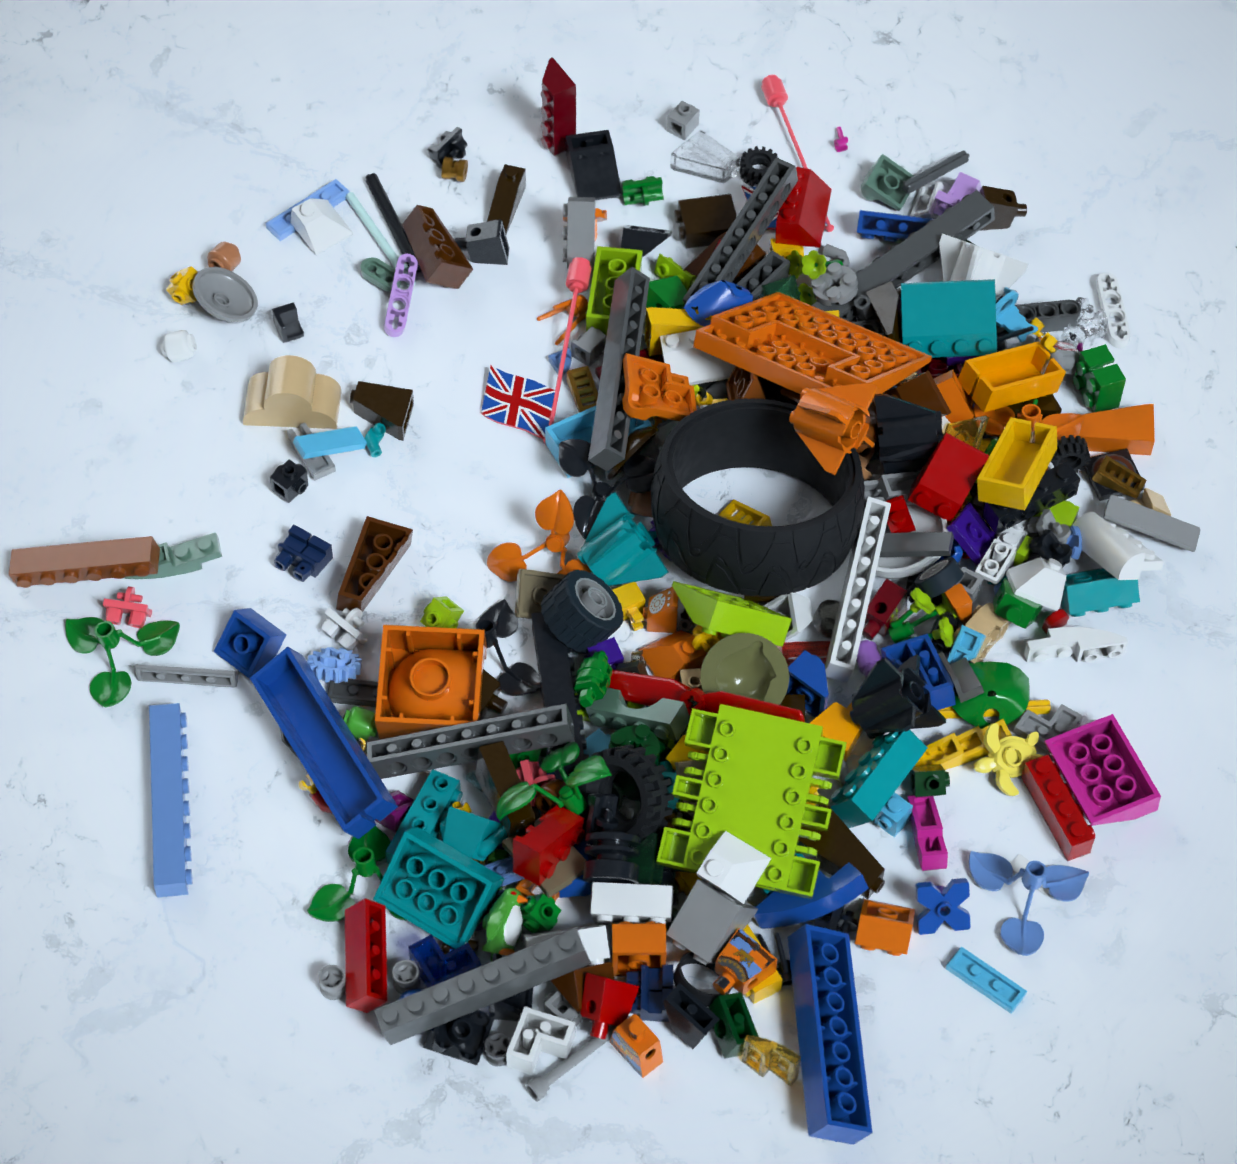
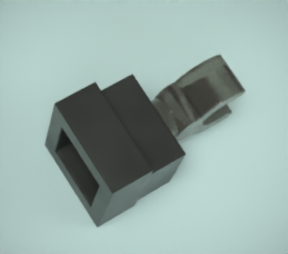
(636, 664)

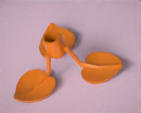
(1066, 423)
(551, 514)

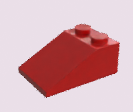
(947, 477)

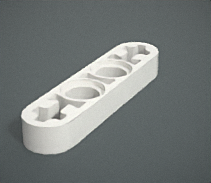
(1113, 309)

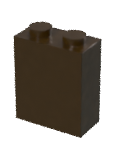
(704, 219)

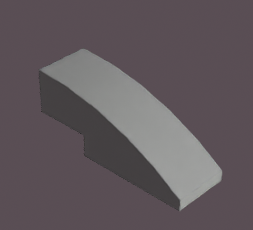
(890, 486)

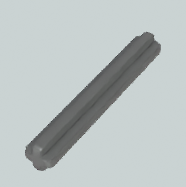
(935, 171)

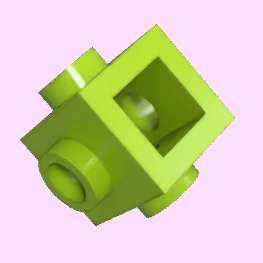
(442, 613)

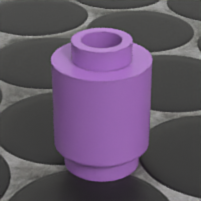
(867, 656)

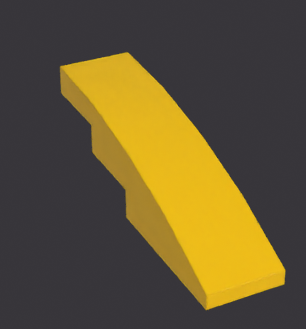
(960, 749)

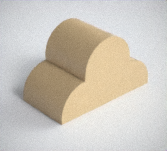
(292, 396)

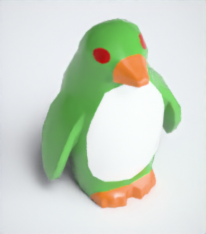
(504, 923)

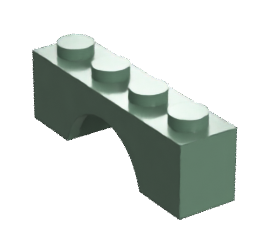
(665, 718)

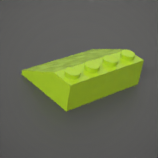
(731, 614)

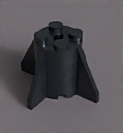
(906, 434)
(894, 700)

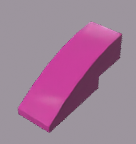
(928, 833)

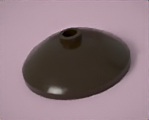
(636, 443)

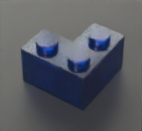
(435, 966)

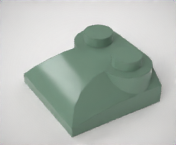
(885, 183)

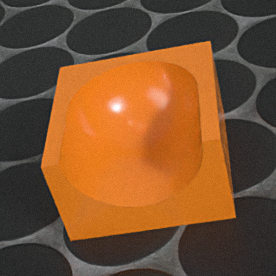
(428, 678)

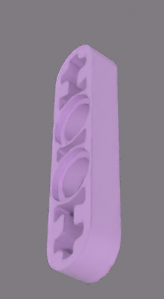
(400, 295)

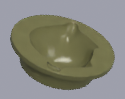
(746, 667)

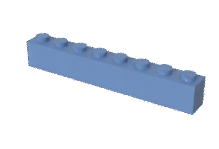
(168, 800)

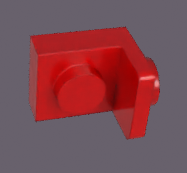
(899, 517)

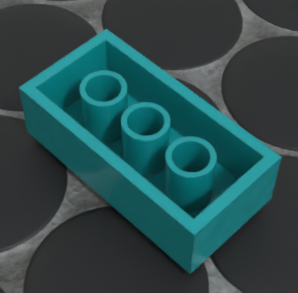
(876, 777)

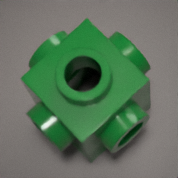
(539, 913)

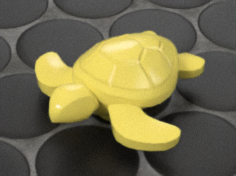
(1006, 757)

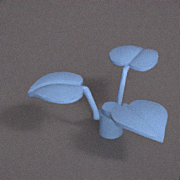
(1063, 883)

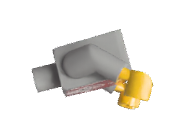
(1064, 353)

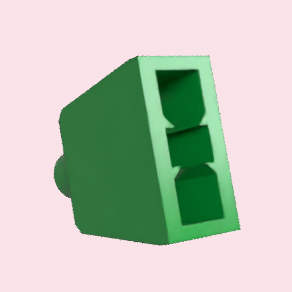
(666, 293)
(1015, 608)

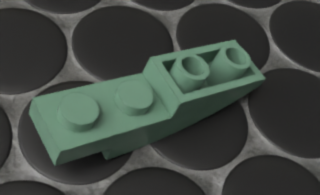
(185, 556)

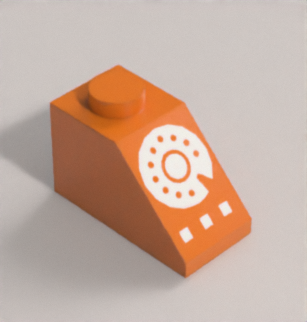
(662, 612)

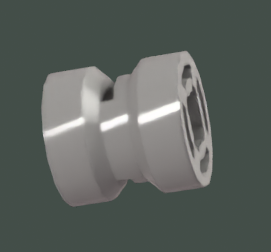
(404, 971)
(331, 976)

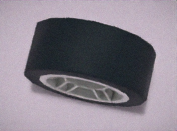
(939, 577)

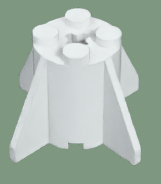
(971, 262)

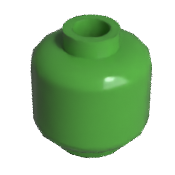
(360, 722)

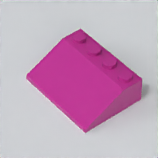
(1104, 772)

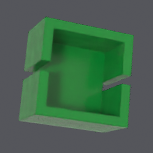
(1099, 385)

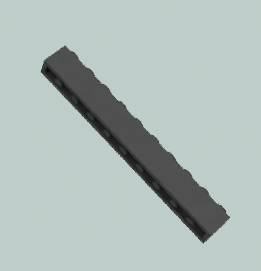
(919, 249)
(623, 337)

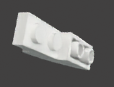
(1002, 552)
(1083, 642)

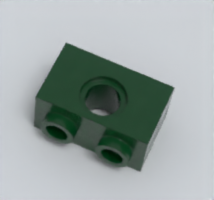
(734, 1023)

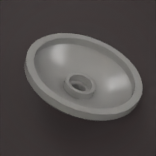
(224, 294)

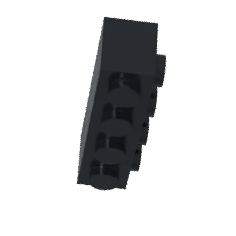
(1055, 487)

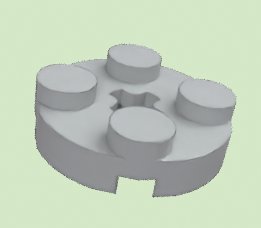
(835, 274)

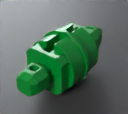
(593, 678)

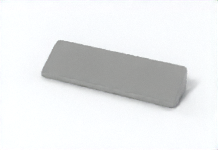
(1152, 523)
(189, 676)

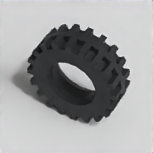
(650, 783)

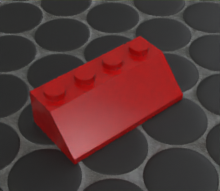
(804, 212)

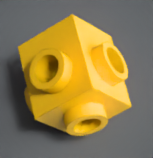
(181, 286)

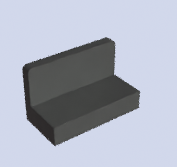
(963, 677)

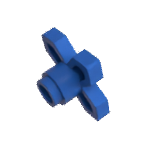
(943, 905)

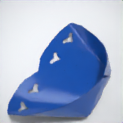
(716, 298)

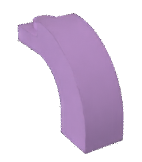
(962, 186)

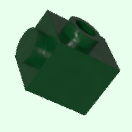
(929, 780)

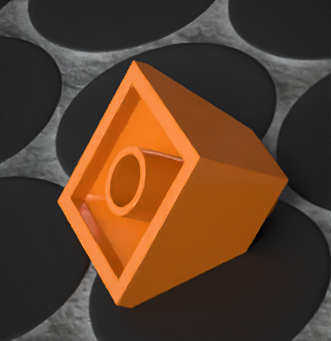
(672, 654)

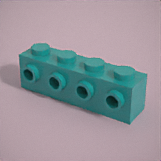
(429, 807)

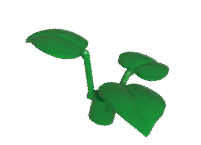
(88, 632)
(570, 796)
(332, 900)

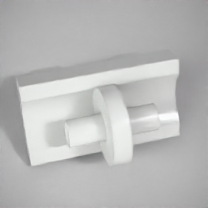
(335, 623)

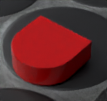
(1055, 620)

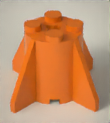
(833, 421)

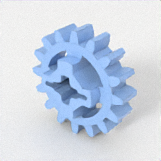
(335, 664)

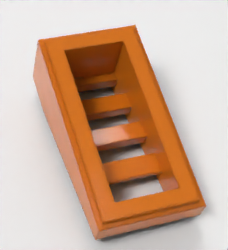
(960, 602)

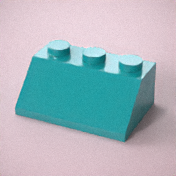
(1097, 592)

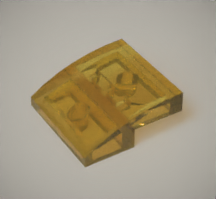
(766, 1056)

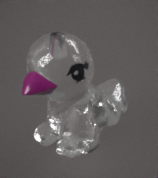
(1088, 324)

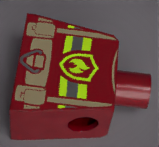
(884, 609)

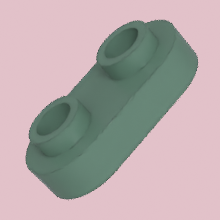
(383, 273)

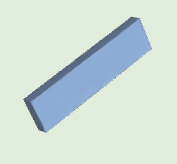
(281, 226)

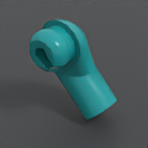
(373, 439)

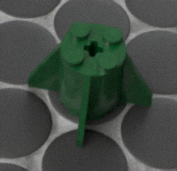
(639, 737)

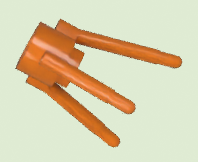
(580, 313)

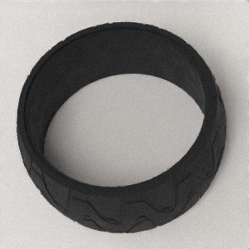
(741, 555)

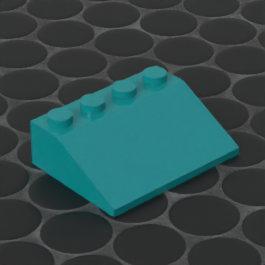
(950, 317)
(437, 887)

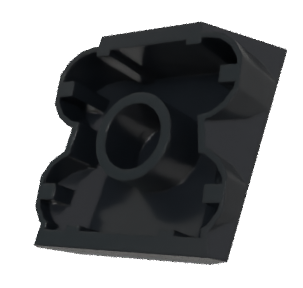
(461, 1037)

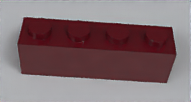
(557, 107)

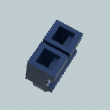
(303, 551)
(654, 987)

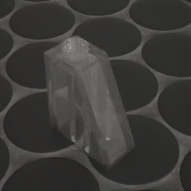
(705, 158)

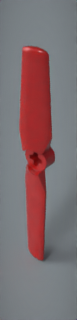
(650, 689)

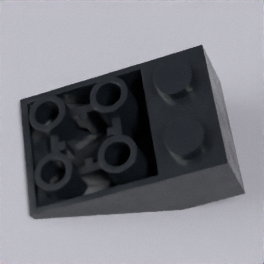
(593, 165)

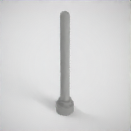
(538, 1087)

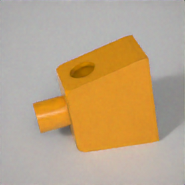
(839, 726)

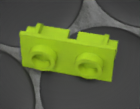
(667, 268)

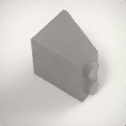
(708, 921)

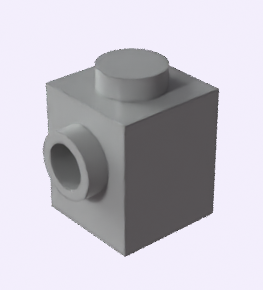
(683, 120)

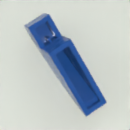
(828, 896)

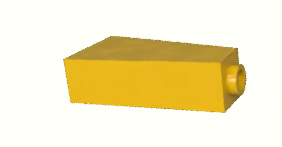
(666, 322)

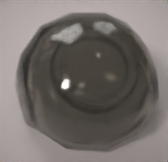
(825, 617)

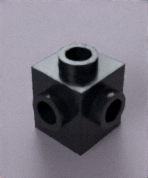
(289, 480)

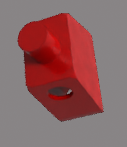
(606, 1002)

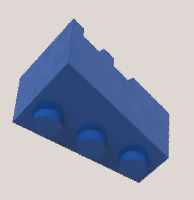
(931, 668)

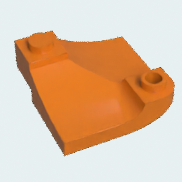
(655, 390)

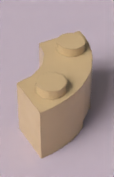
(989, 624)

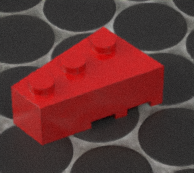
(546, 844)

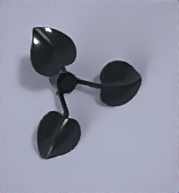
(575, 463)
(502, 623)

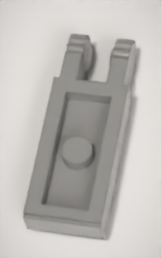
(317, 466)

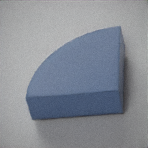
(555, 359)
(1075, 541)

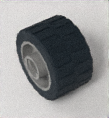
(582, 610)

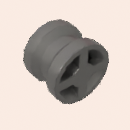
(496, 1043)

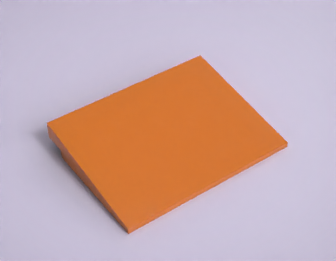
(805, 346)

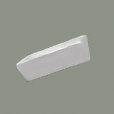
(925, 200)

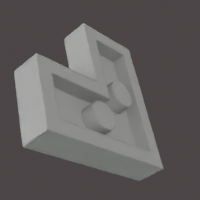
(1061, 722)

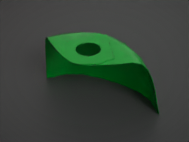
(1011, 692)

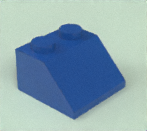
(249, 641)
(808, 677)

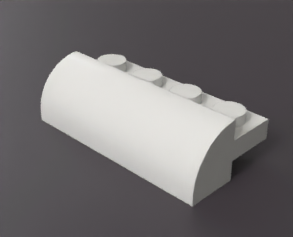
(1115, 548)

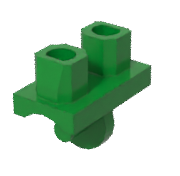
(642, 190)

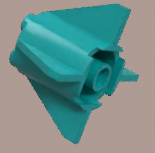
(620, 548)

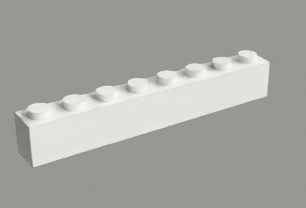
(857, 591)

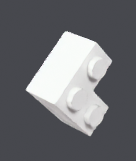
(537, 1034)

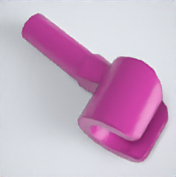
(841, 143)

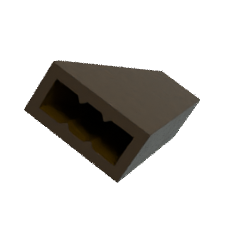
(496, 775)
(840, 846)

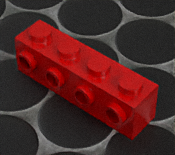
(1058, 807)
(365, 955)

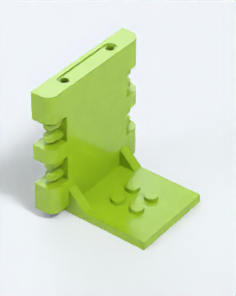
(756, 791)

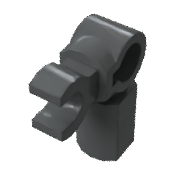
(864, 309)

